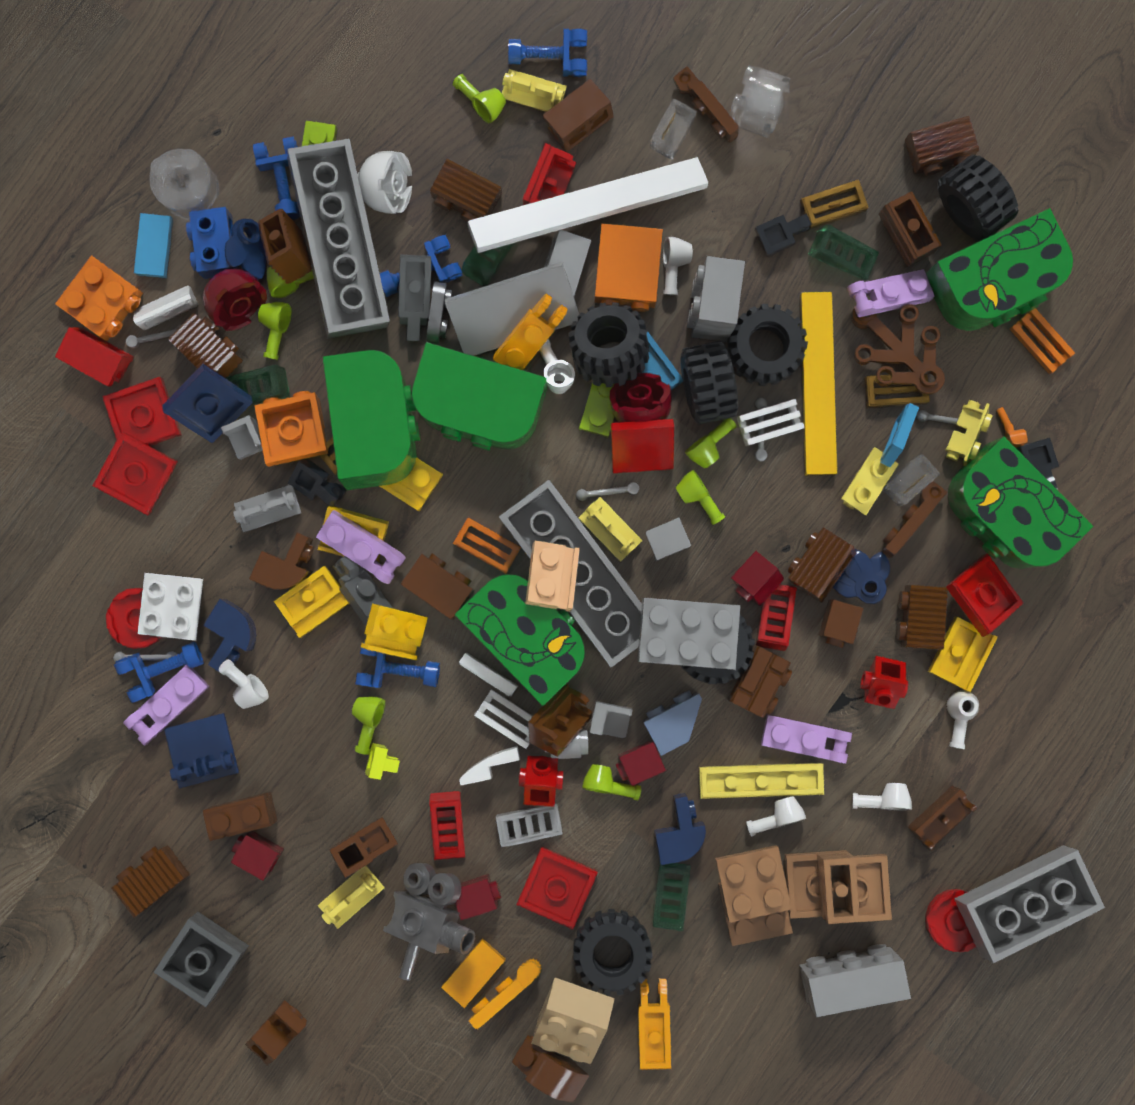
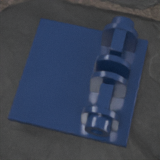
(201, 751)

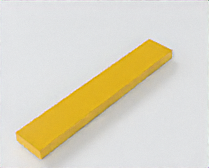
(818, 384)

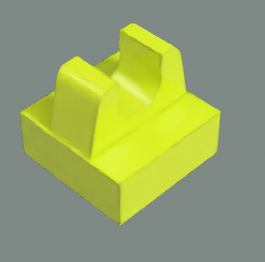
(380, 761)

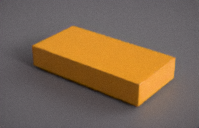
(473, 973)

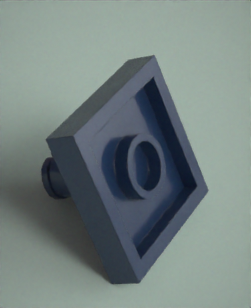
(207, 403)

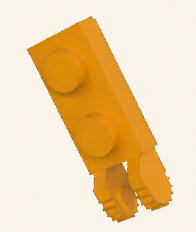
(529, 335)
(507, 990)
(654, 1029)

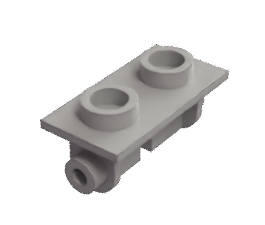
(267, 508)

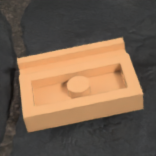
(552, 576)

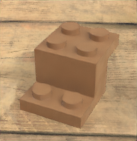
(838, 886)
(754, 895)

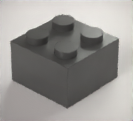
(201, 959)

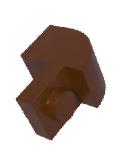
(287, 573)
(362, 847)
(276, 1032)
(549, 1072)

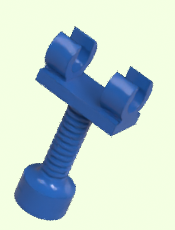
(573, 38)
(278, 163)
(435, 246)
(189, 656)
(428, 673)

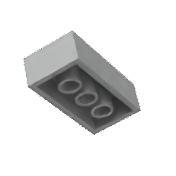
(1029, 903)

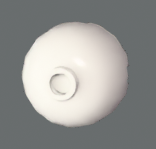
(385, 182)

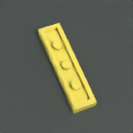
(761, 780)

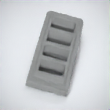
(520, 838)

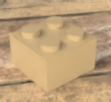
(573, 1021)

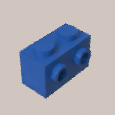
(209, 232)

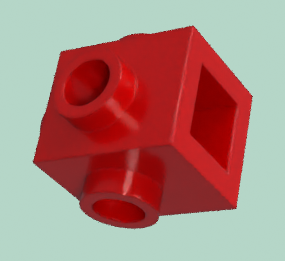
(885, 682)
(540, 780)

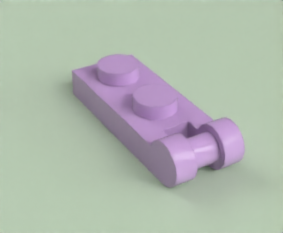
(890, 293)
(360, 546)
(167, 704)
(804, 738)

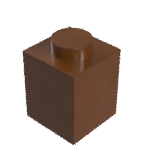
(840, 623)

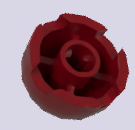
(233, 298)
(641, 399)

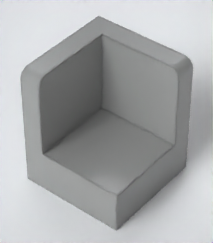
(244, 436)
(668, 539)
(610, 719)

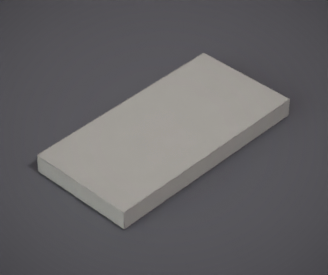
(490, 313)

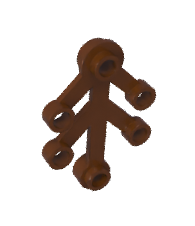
(902, 352)

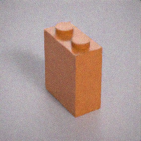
(628, 266)

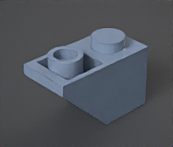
(674, 724)

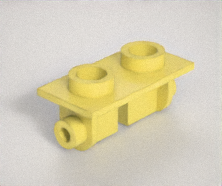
(532, 90)
(966, 444)
(868, 483)
(610, 529)
(350, 897)

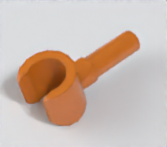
(1015, 437)

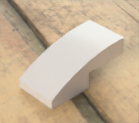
(482, 770)

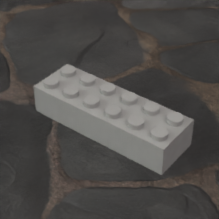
(338, 238)
(602, 599)

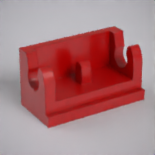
(550, 175)
(93, 356)

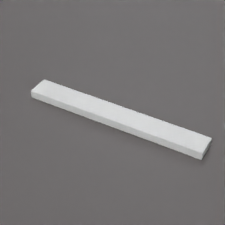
(587, 204)

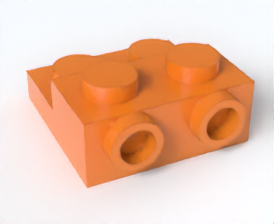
(100, 299)
(291, 428)

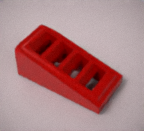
(774, 642)
(447, 799)

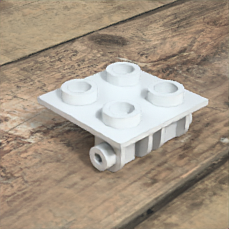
(170, 606)

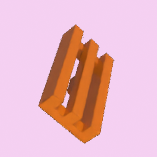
(1050, 332)
(509, 558)

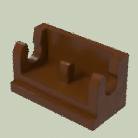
(578, 115)
(559, 721)
(941, 817)

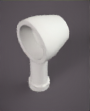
(675, 254)
(556, 370)
(250, 688)
(955, 709)
(893, 798)
(785, 813)

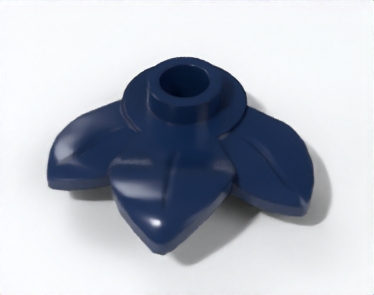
(246, 251)
(862, 572)

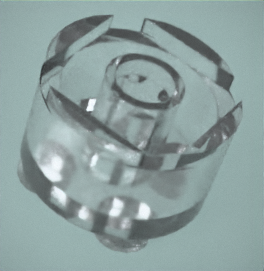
(760, 101)
(172, 171)

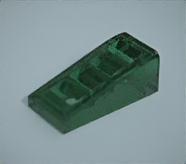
(839, 261)
(481, 269)
(273, 379)
(680, 910)

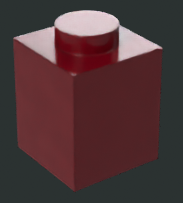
(756, 579)
(640, 763)
(256, 854)
(478, 897)

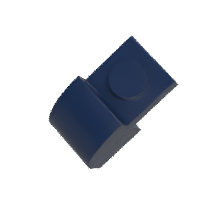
(236, 629)
(684, 840)

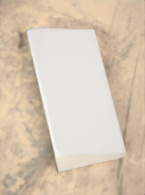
(165, 308)

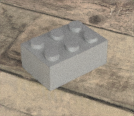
(716, 298)
(688, 633)
(854, 980)

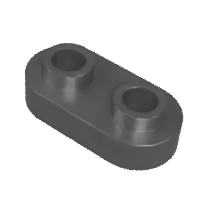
(436, 325)

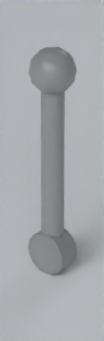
(133, 341)
(923, 416)
(760, 454)
(632, 489)
(157, 657)

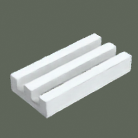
(793, 415)
(488, 674)
(487, 705)

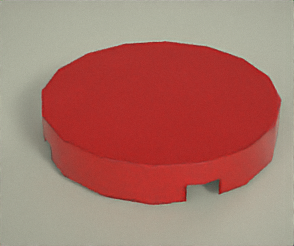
(123, 620)
(946, 923)

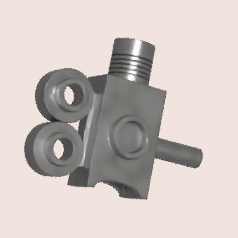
(428, 921)

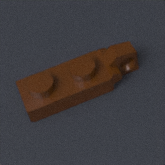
(705, 102)
(914, 517)

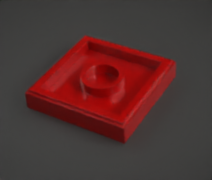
(140, 412)
(642, 446)
(135, 473)
(984, 595)
(557, 887)

